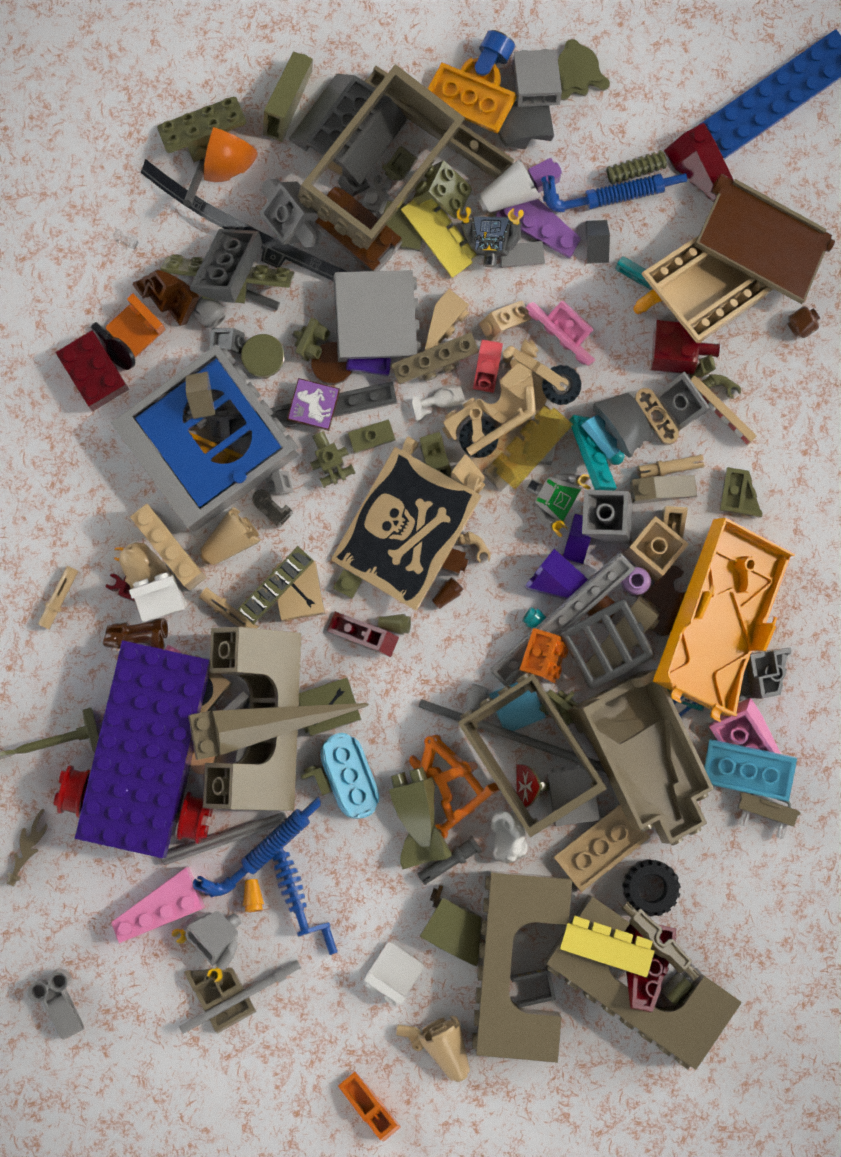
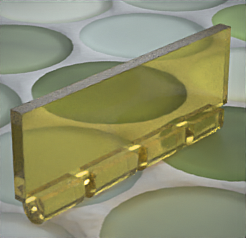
(538, 442)

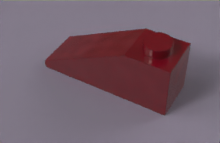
(363, 634)

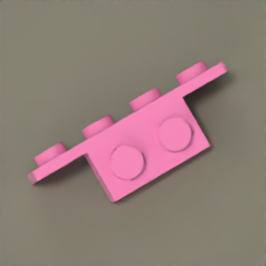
(567, 326)

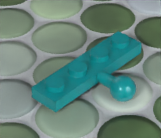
(594, 457)

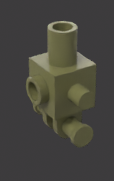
(329, 459)

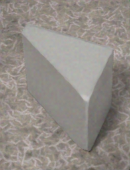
(494, 478)

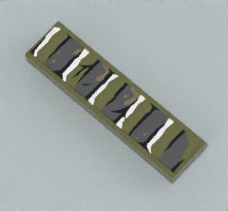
(275, 585)

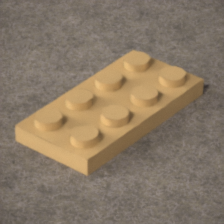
(600, 848)

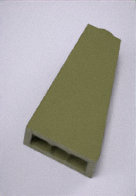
(286, 96)

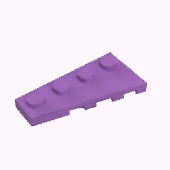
(545, 226)

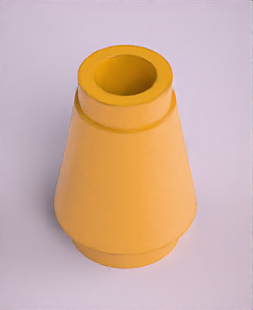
(252, 896)

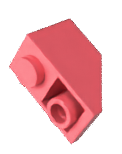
(487, 366)

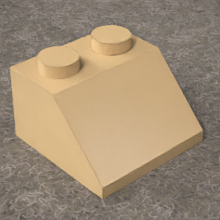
(655, 548)

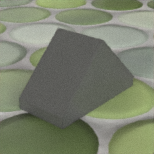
(597, 241)

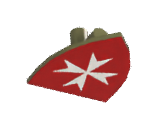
(528, 784)

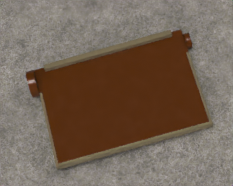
(763, 238)

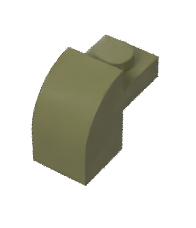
(434, 453)

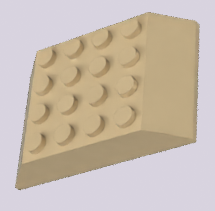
(703, 289)

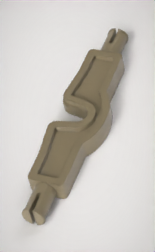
(669, 950)

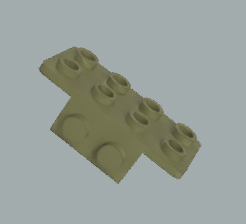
(195, 128)

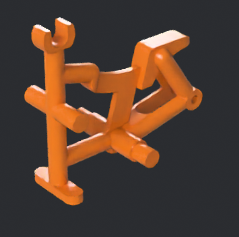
(460, 769)

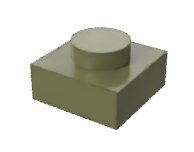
(347, 584)

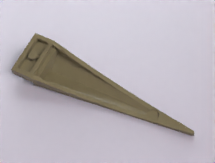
(230, 730)

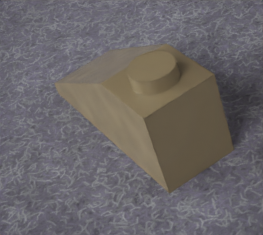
(662, 488)

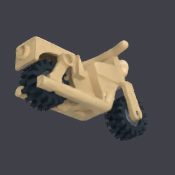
(516, 403)

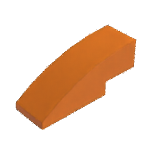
(369, 1106)

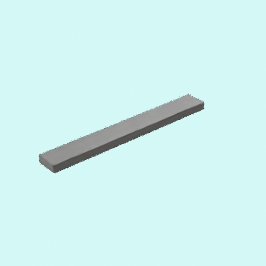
(567, 613)

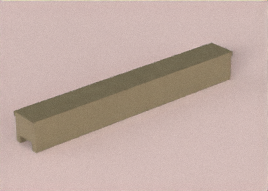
(465, 141)

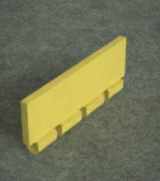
(439, 239)
(612, 951)

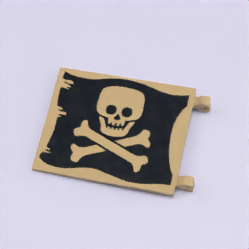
(407, 526)

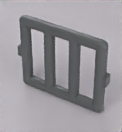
(604, 615)

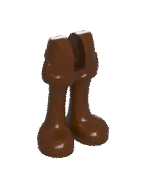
(147, 633)

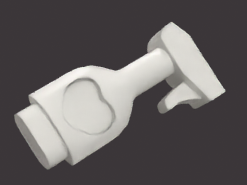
(443, 398)

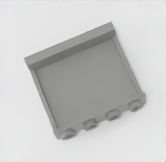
(376, 314)

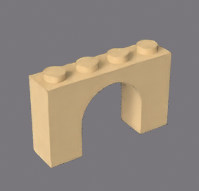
(168, 547)

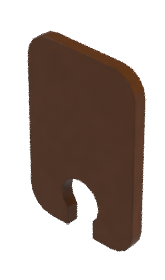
(667, 599)

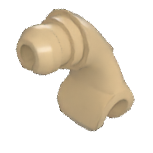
(473, 539)

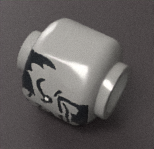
(209, 312)

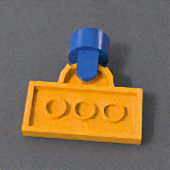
(476, 87)

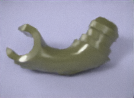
(705, 366)
(715, 380)

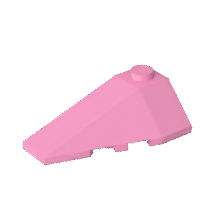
(746, 729)

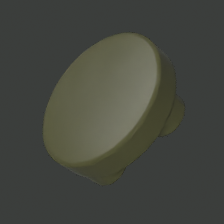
(262, 355)

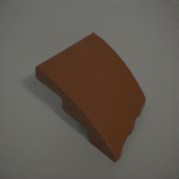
(168, 294)

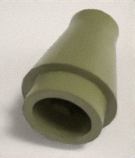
(395, 623)

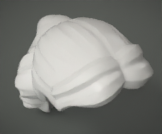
(509, 837)

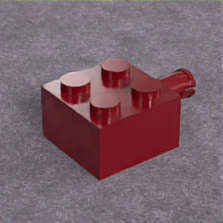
(676, 350)

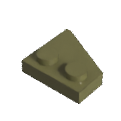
(739, 494)

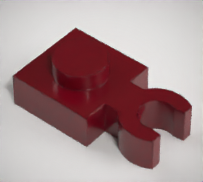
(122, 586)

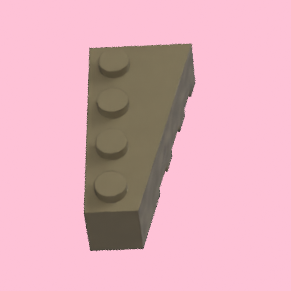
(645, 613)

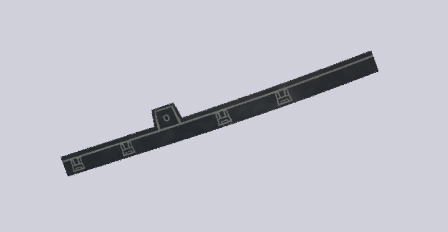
(273, 251)

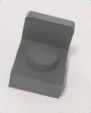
(229, 338)

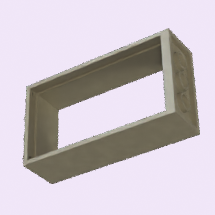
(424, 102)

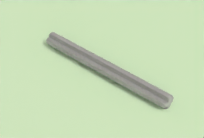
(224, 838)

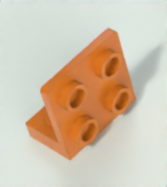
(136, 326)
(544, 655)

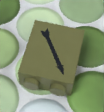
(330, 694)

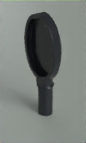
(116, 348)

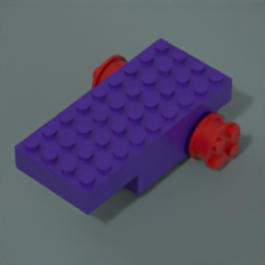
(142, 757)

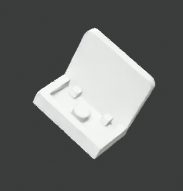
(393, 973)

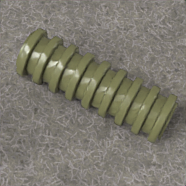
(636, 167)

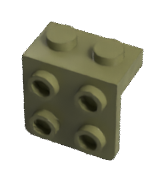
(444, 187)

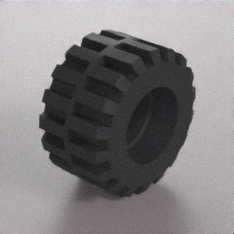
(670, 882)

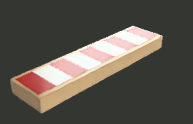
(724, 412)

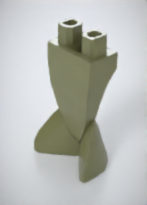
(416, 811)

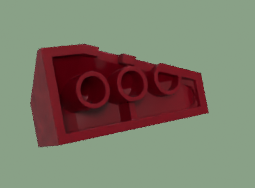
(698, 158)
(645, 990)

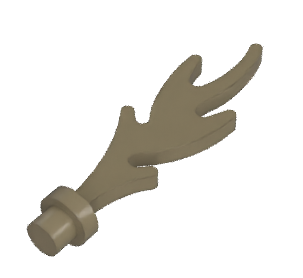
(26, 843)

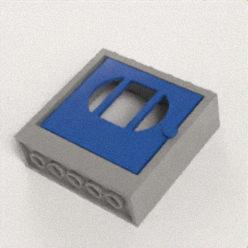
(162, 420)

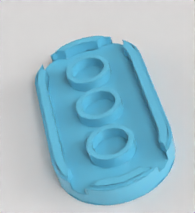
(349, 775)

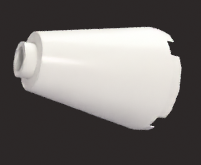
(509, 189)

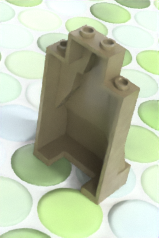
(646, 756)

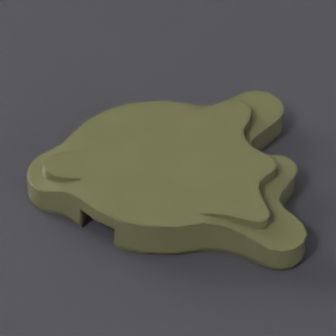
(579, 69)

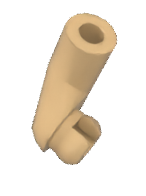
(410, 1032)

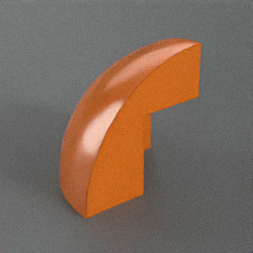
(227, 156)

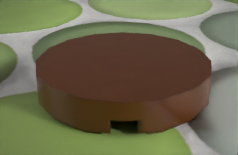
(327, 366)

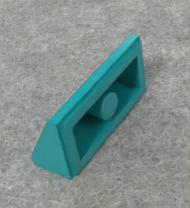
(632, 271)

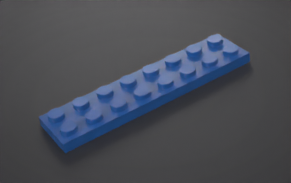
(777, 95)

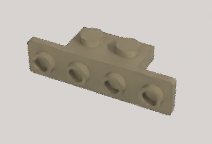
(435, 360)

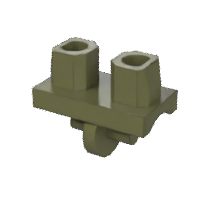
(308, 338)
(562, 702)

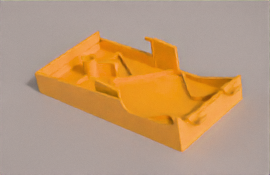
(723, 617)

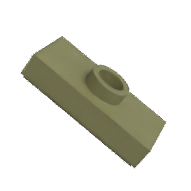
(371, 436)

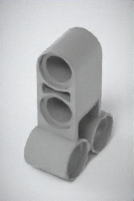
(58, 1004)

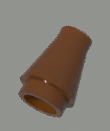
(449, 591)

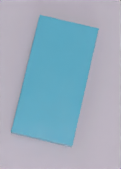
(750, 770)

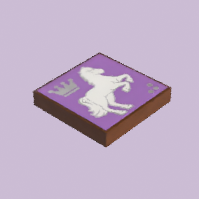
(313, 404)

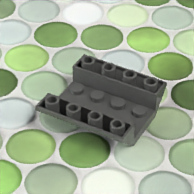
(334, 112)

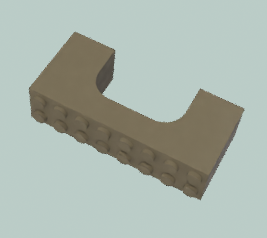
(272, 671)
(501, 1026)
(678, 1029)

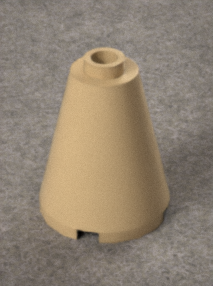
(229, 538)
(447, 1047)

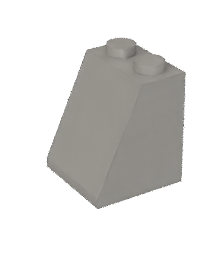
(608, 516)

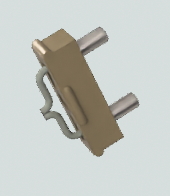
(769, 810)

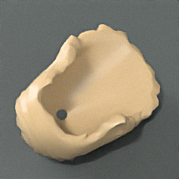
(140, 563)

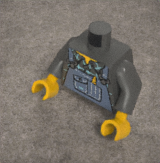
(491, 234)

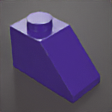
(577, 543)

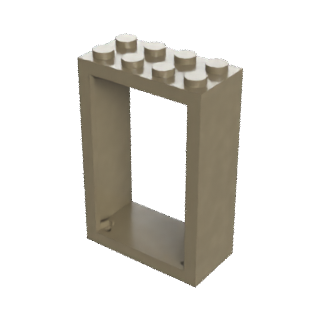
(488, 707)

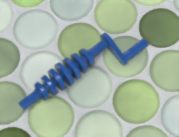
(297, 906)

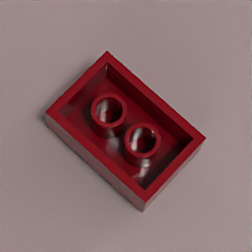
(92, 370)

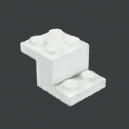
(158, 596)

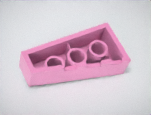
(165, 904)

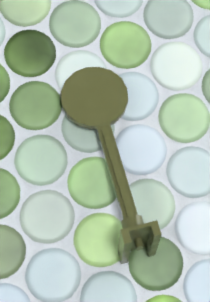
(88, 732)

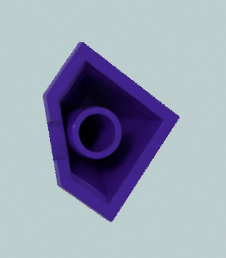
(556, 577)

